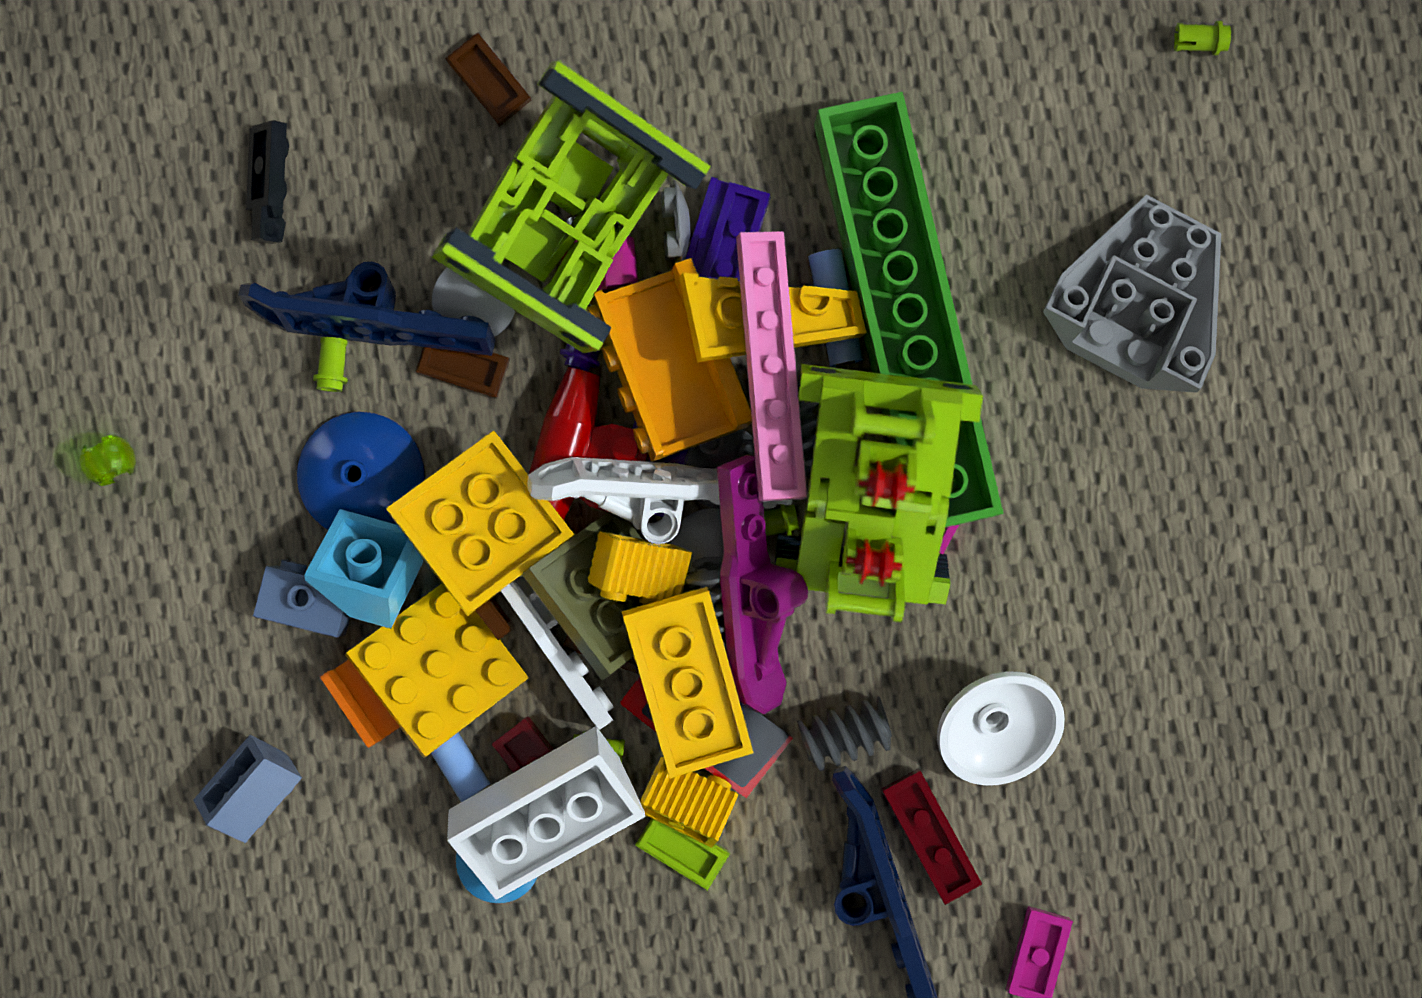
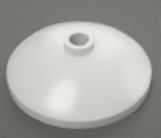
(1012, 739)

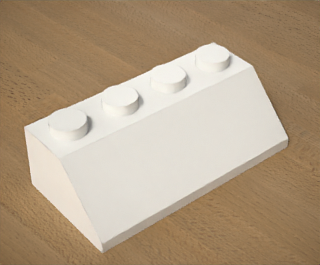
(544, 813)

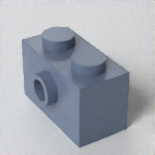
(294, 602)
(247, 789)

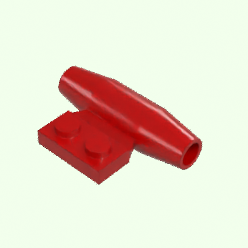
(571, 431)

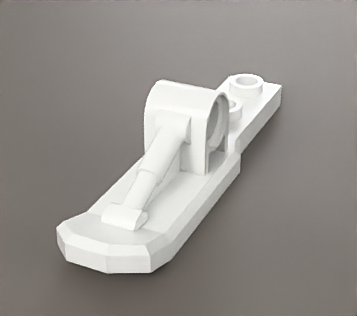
(631, 489)
(570, 667)

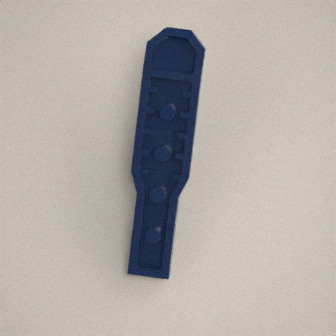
(356, 315)
(873, 874)

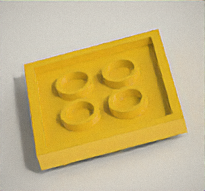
(479, 522)
(436, 669)

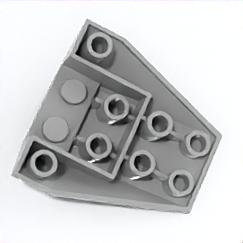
(1144, 299)

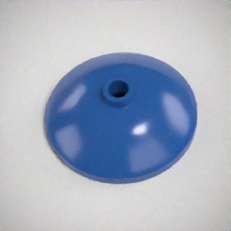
(374, 443)

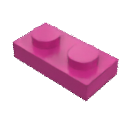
(1039, 954)

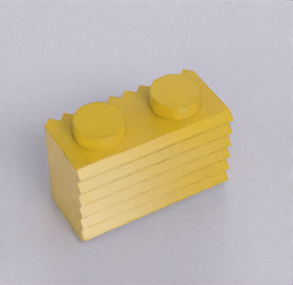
(638, 568)
(689, 803)

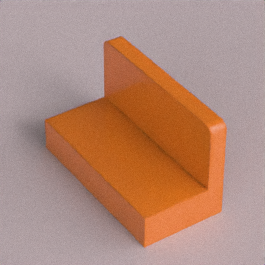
(359, 704)

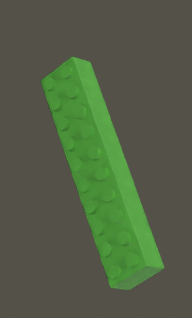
(901, 273)

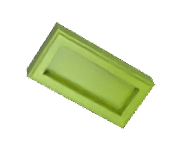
(683, 853)

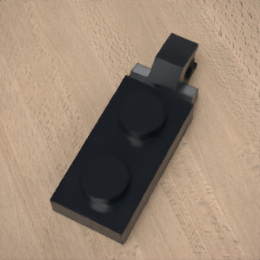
(267, 180)

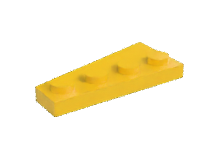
(718, 325)

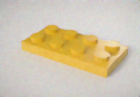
(687, 682)

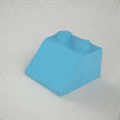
(365, 567)

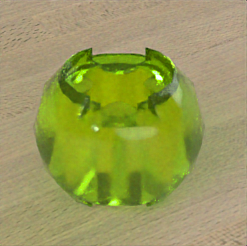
(107, 460)

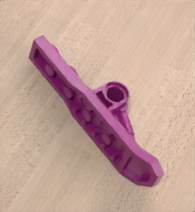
(753, 590)

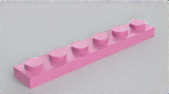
(771, 366)

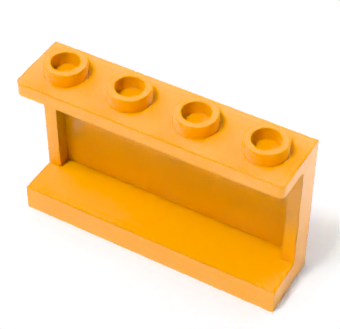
(664, 386)

